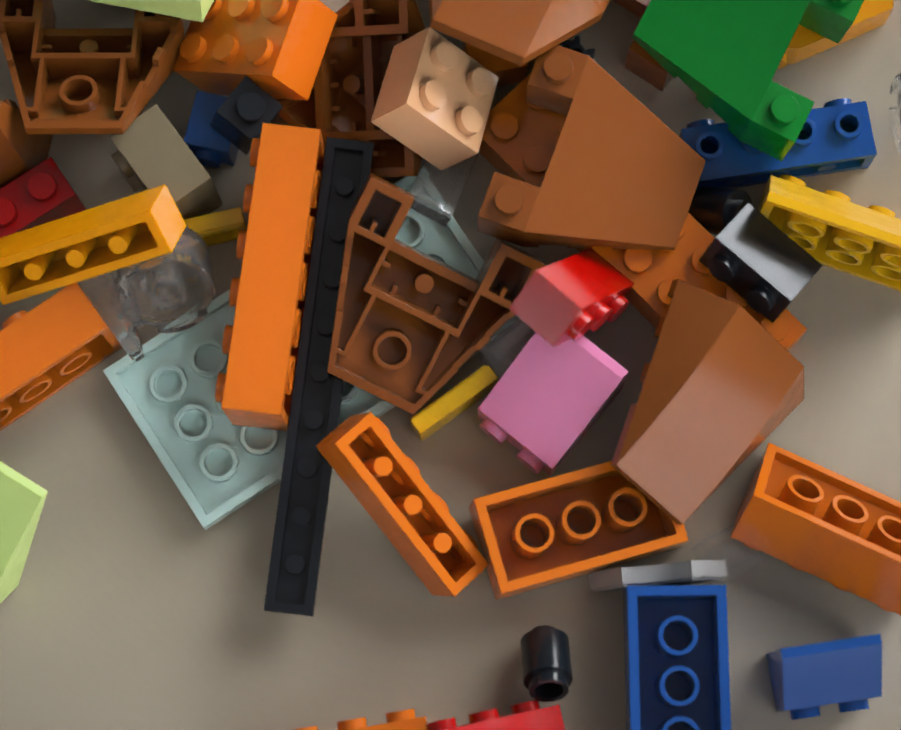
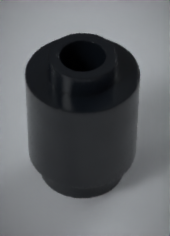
(717, 207)
(546, 663)

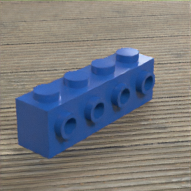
(830, 142)

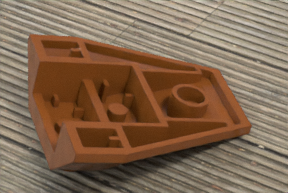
(514, 27)

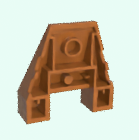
(85, 75)
(613, 173)
(406, 316)

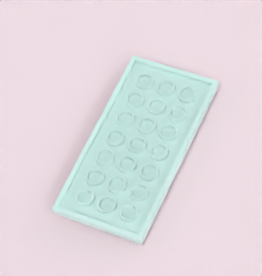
(175, 387)

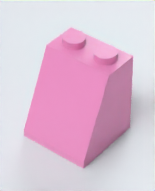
(550, 399)

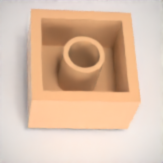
(435, 99)

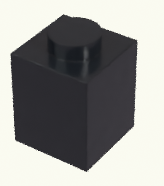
(243, 113)

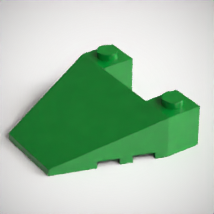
(731, 54)

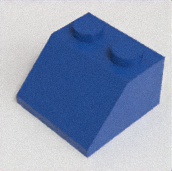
(826, 674)

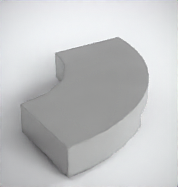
(658, 575)

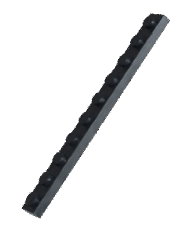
(315, 392)

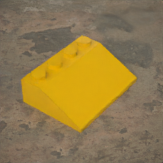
(836, 230)

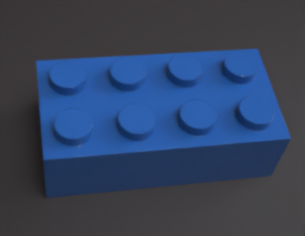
(676, 657)

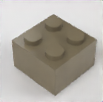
(156, 155)

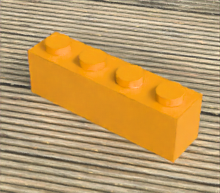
(89, 244)

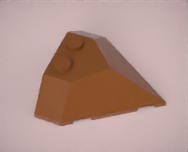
(352, 79)

